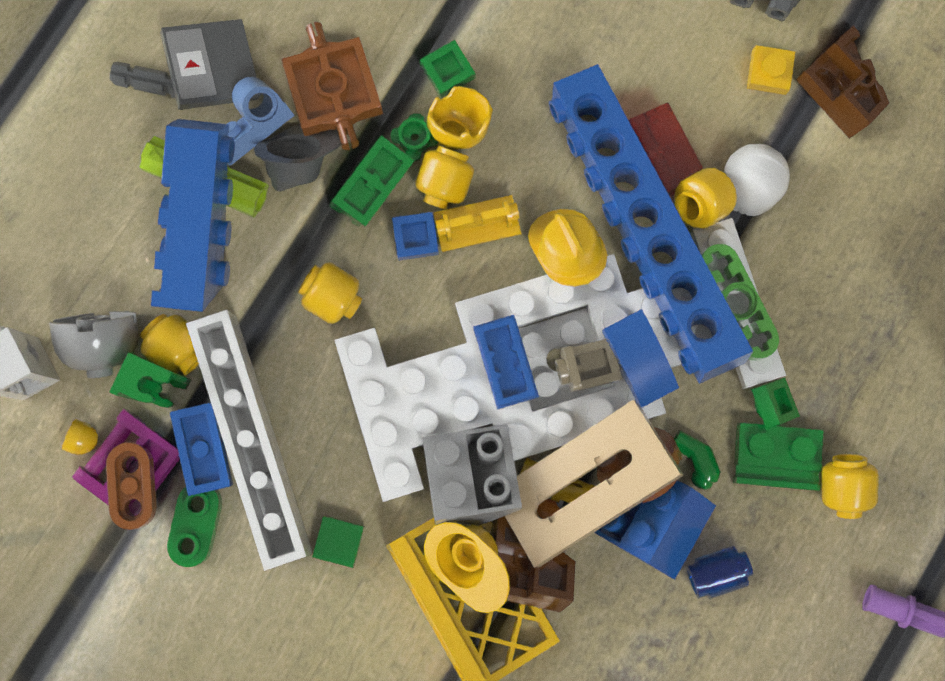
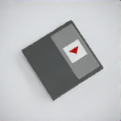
(207, 62)

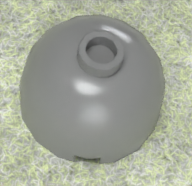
(95, 341)

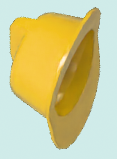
(568, 247)
(468, 564)

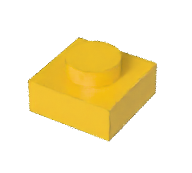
(771, 70)

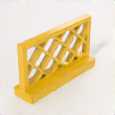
(447, 623)

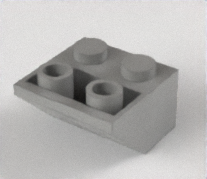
(472, 475)

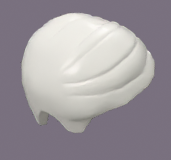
(758, 176)

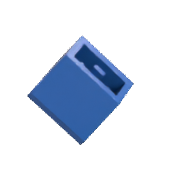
(661, 529)

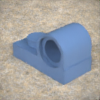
(255, 122)

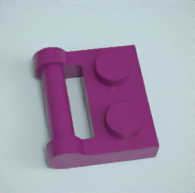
(163, 451)

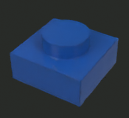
(415, 236)

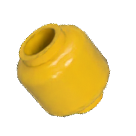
(444, 177)
(705, 198)
(330, 293)
(169, 344)
(849, 485)

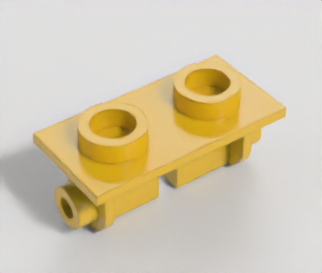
(477, 223)

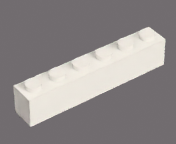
(249, 439)

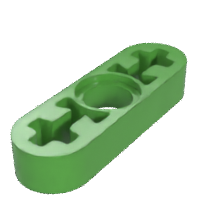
(764, 323)

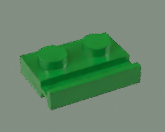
(778, 456)

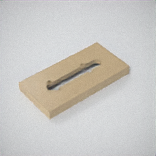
(648, 473)

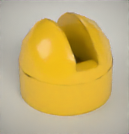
(80, 438)

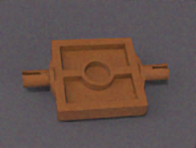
(332, 86)

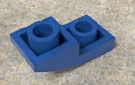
(641, 358)

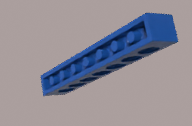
(591, 95)

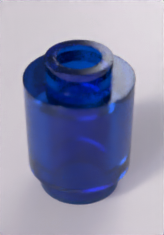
(719, 573)

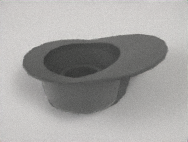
(295, 158)

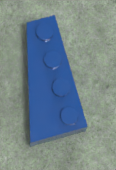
(194, 214)

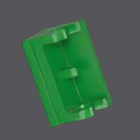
(372, 182)
(143, 381)

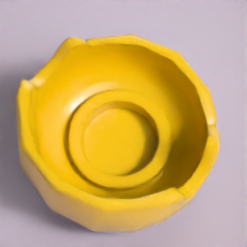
(460, 118)

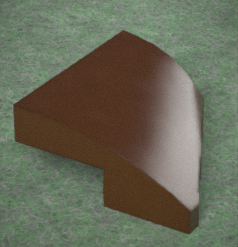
(845, 85)
(541, 587)

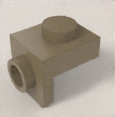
(587, 366)

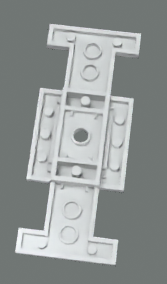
(452, 390)

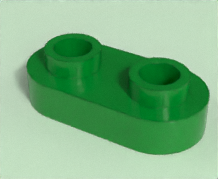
(195, 525)

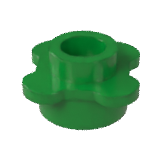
(413, 125)

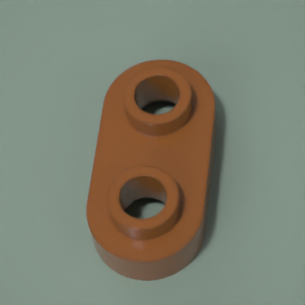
(127, 486)

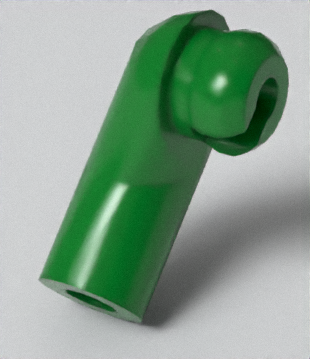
(702, 457)

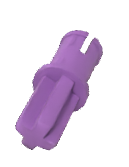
(904, 611)

